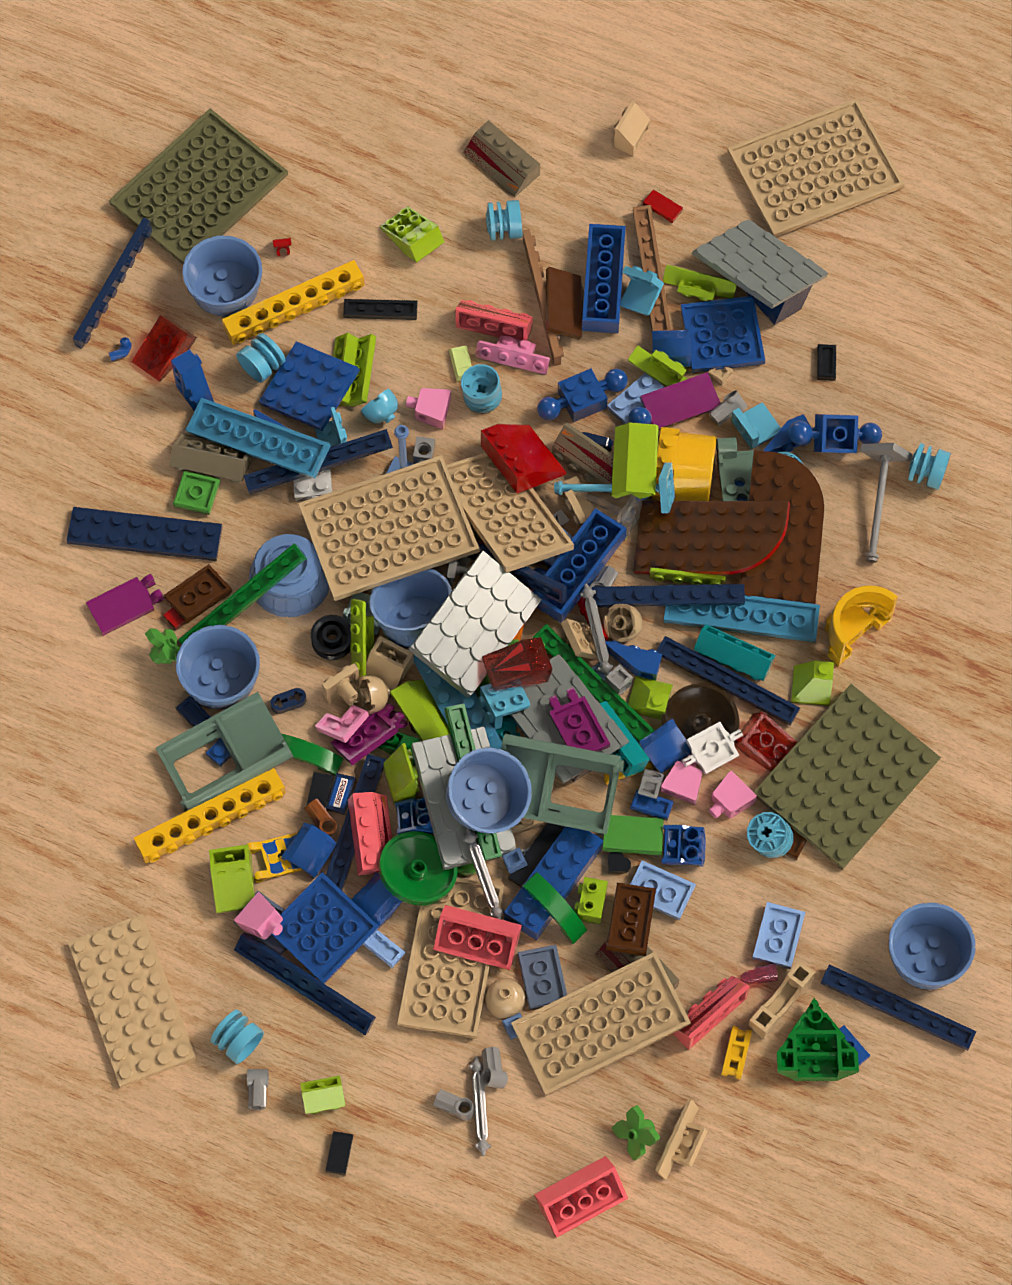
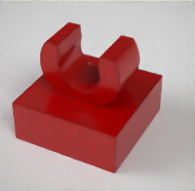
(282, 243)

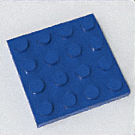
(723, 334)
(309, 386)
(324, 928)

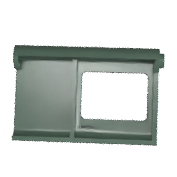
(248, 736)
(541, 761)

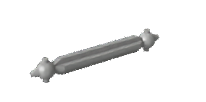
(596, 630)
(483, 874)
(479, 1107)

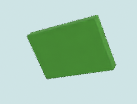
(634, 835)

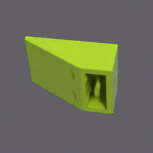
(413, 233)
(401, 775)
(232, 877)

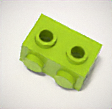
(592, 900)
(322, 1094)

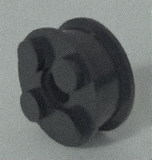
(328, 626)

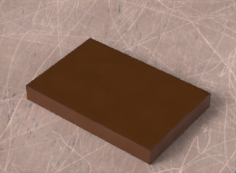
(197, 593)

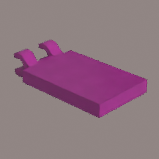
(124, 603)
(577, 723)
(371, 734)

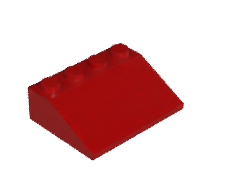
(520, 456)

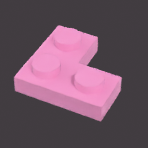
(342, 727)

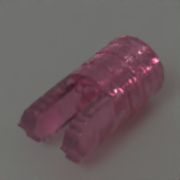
(760, 974)

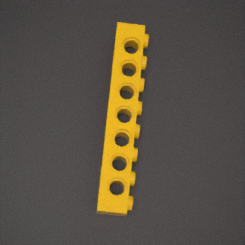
(298, 294)
(215, 806)

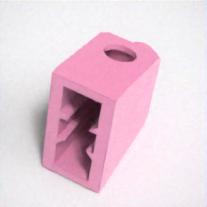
(431, 406)
(683, 782)
(731, 797)
(260, 918)

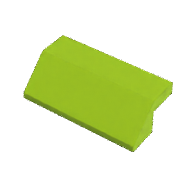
(360, 354)
(635, 460)
(420, 709)

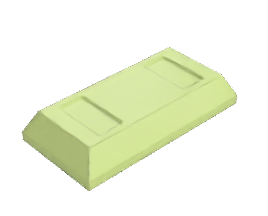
(460, 361)

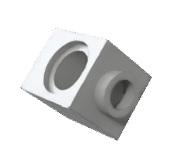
(423, 445)
(619, 680)
(650, 783)

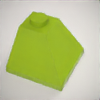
(812, 683)
(650, 697)

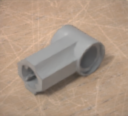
(724, 410)
(606, 577)
(492, 1074)
(257, 1082)
(453, 1103)

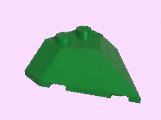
(816, 1049)

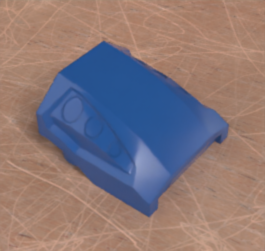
(675, 344)
(665, 746)
(413, 816)
(681, 842)
(310, 849)
(376, 900)

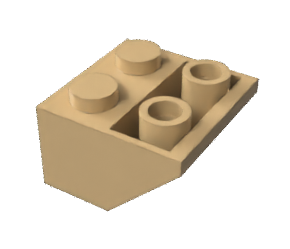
(631, 129)
(389, 662)

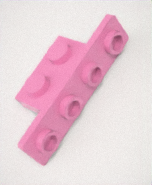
(513, 353)

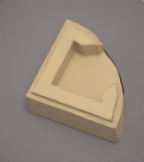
(720, 375)

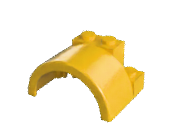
(691, 461)
(851, 620)

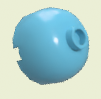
(381, 408)

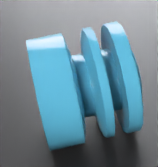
(504, 220)
(260, 357)
(481, 388)
(929, 466)
(779, 840)
(236, 1036)

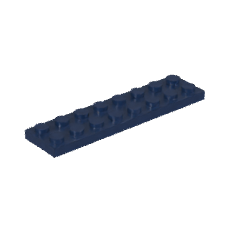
(144, 533)

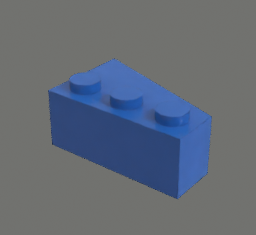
(190, 378)

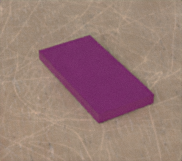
(681, 400)

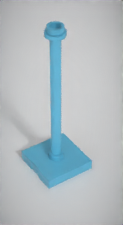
(664, 487)

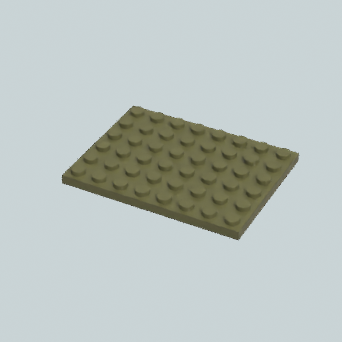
(199, 185)
(846, 776)

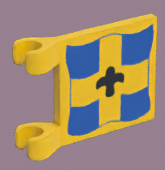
(272, 852)

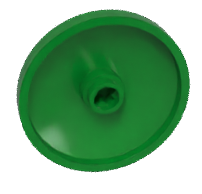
(414, 870)

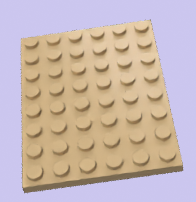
(815, 168)
(388, 527)

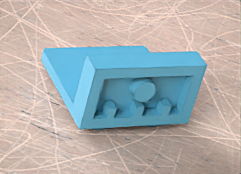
(755, 425)
(333, 432)

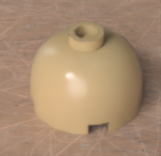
(622, 622)
(372, 693)
(505, 998)

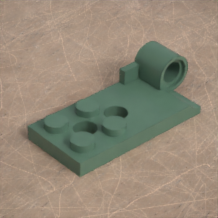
(733, 467)

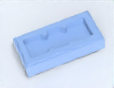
(384, 949)

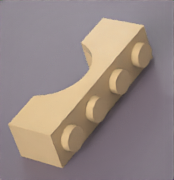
(782, 1000)

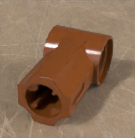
(320, 816)

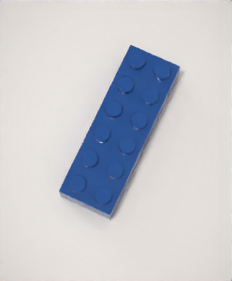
(603, 278)
(592, 549)
(563, 869)

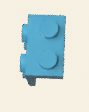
(641, 290)
(501, 703)

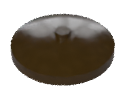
(701, 707)

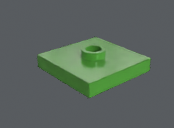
(196, 492)

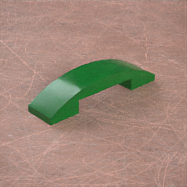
(314, 754)
(556, 906)

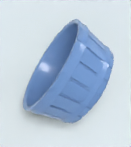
(223, 274)
(301, 588)
(408, 605)
(218, 666)
(488, 791)
(931, 945)

